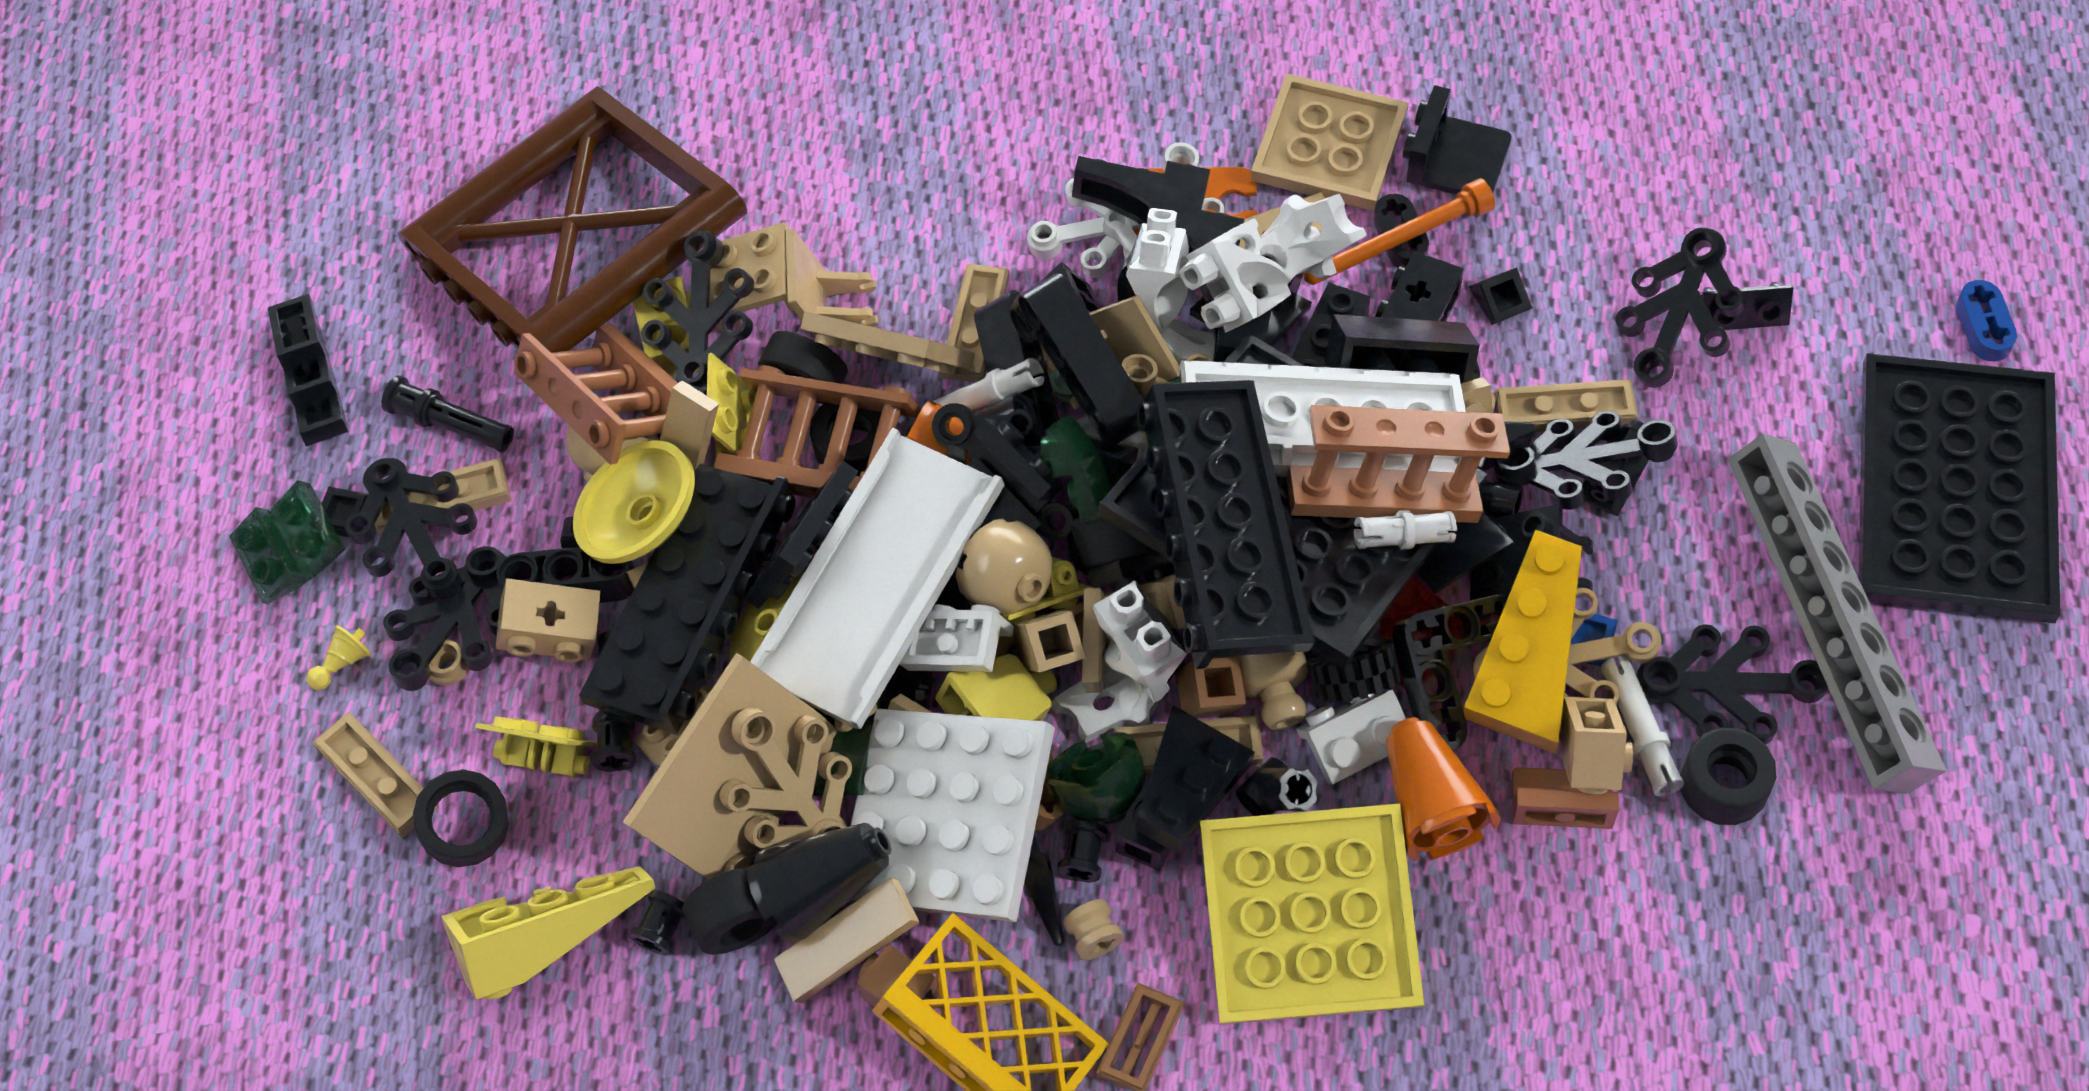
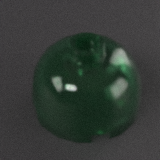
(1099, 779)

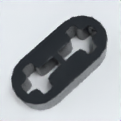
(1400, 206)

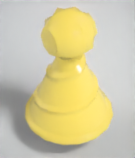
(343, 651)

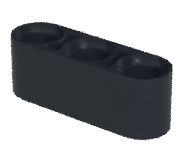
(555, 564)

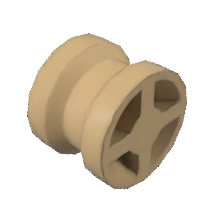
(1093, 929)

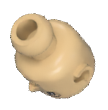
(1273, 681)

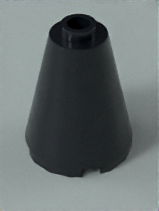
(815, 876)

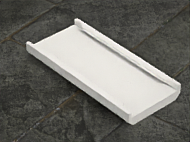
(1290, 390)
(875, 578)

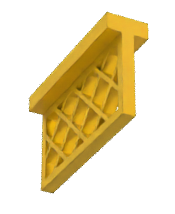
(955, 1051)

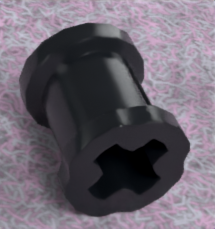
(1082, 851)
(658, 940)

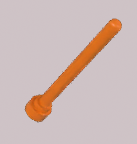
(1473, 200)

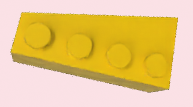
(1528, 656)

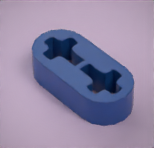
(1995, 318)

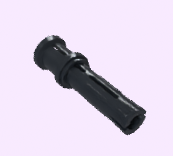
(430, 408)
(613, 735)

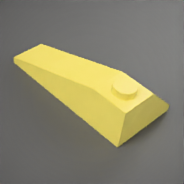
(512, 943)

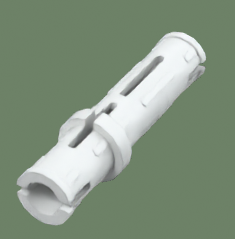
(997, 386)
(1649, 742)

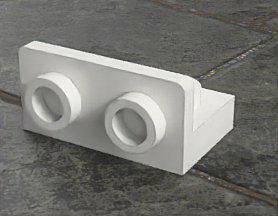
(957, 640)

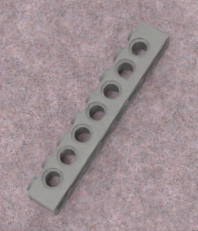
(1836, 616)

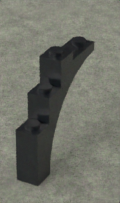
(1179, 189)

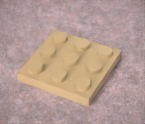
(1329, 141)
(886, 344)

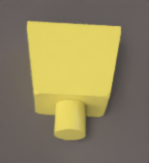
(1003, 693)

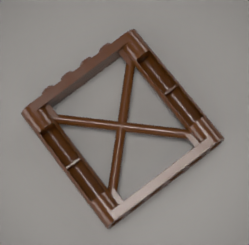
(575, 131)

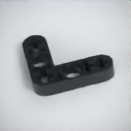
(1432, 655)

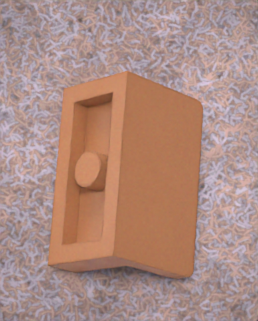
(1547, 799)

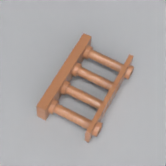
(619, 366)
(807, 481)
(1383, 492)

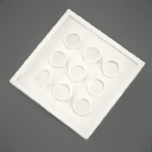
(956, 807)

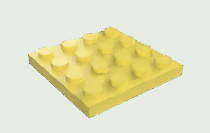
(1310, 914)

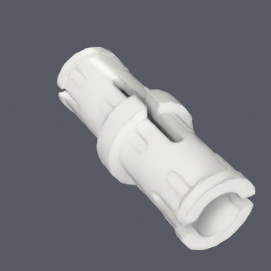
(1405, 529)

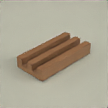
(1123, 1078)

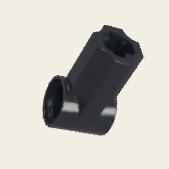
(1277, 788)

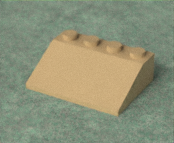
(682, 800)

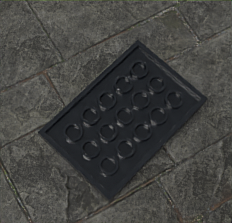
(1959, 488)

